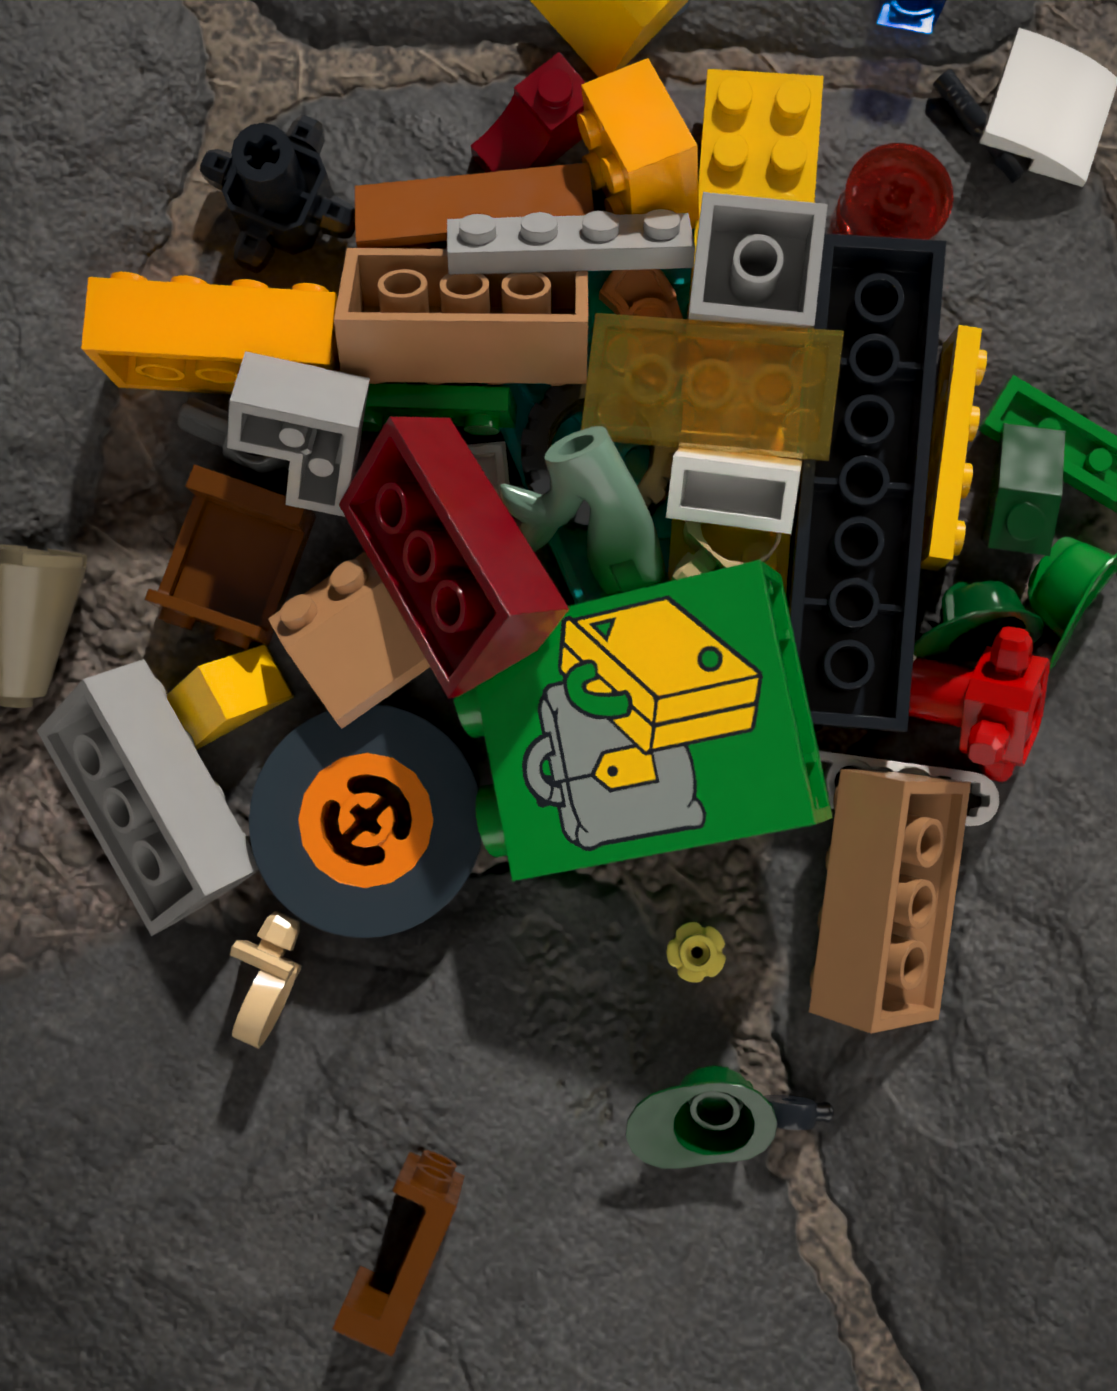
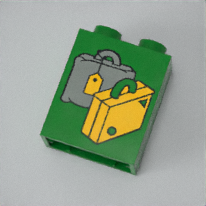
(649, 727)

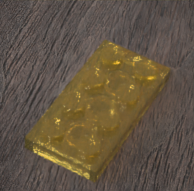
(713, 385)

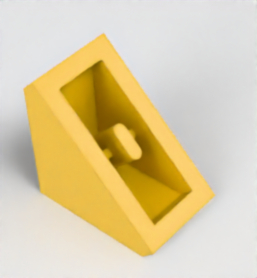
(228, 694)

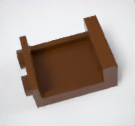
(232, 559)
(378, 1306)

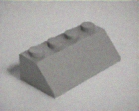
(147, 794)

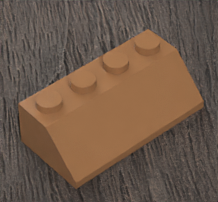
(349, 640)
(888, 899)

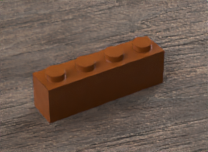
(417, 211)

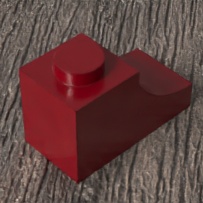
(537, 121)

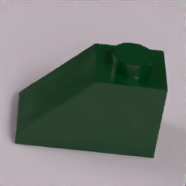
(1025, 490)

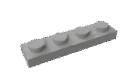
(570, 242)

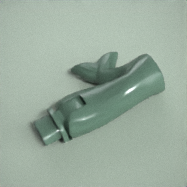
(620, 531)

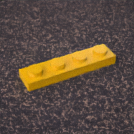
(952, 428)

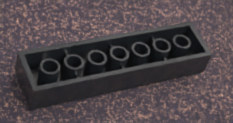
(865, 507)

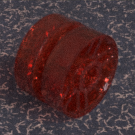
(895, 195)

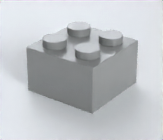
(757, 261)

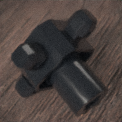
(277, 191)

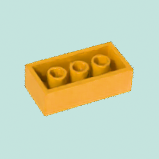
(197, 332)

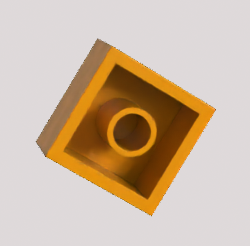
(638, 144)

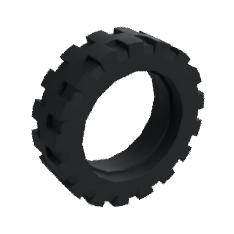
(537, 436)

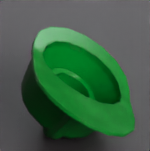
(1067, 584)

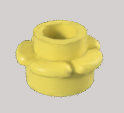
(687, 938)

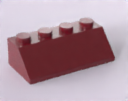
(450, 553)

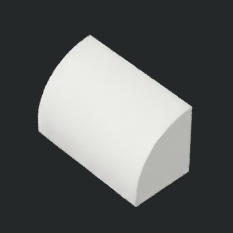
(734, 489)

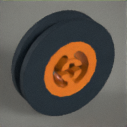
(320, 767)

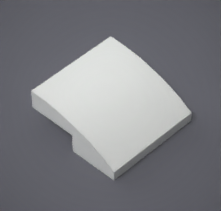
(1050, 107)

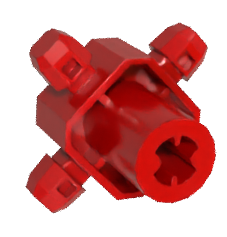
(993, 704)

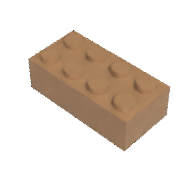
(416, 323)

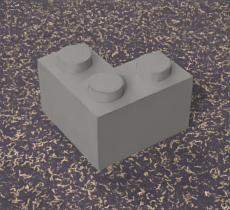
(304, 418)

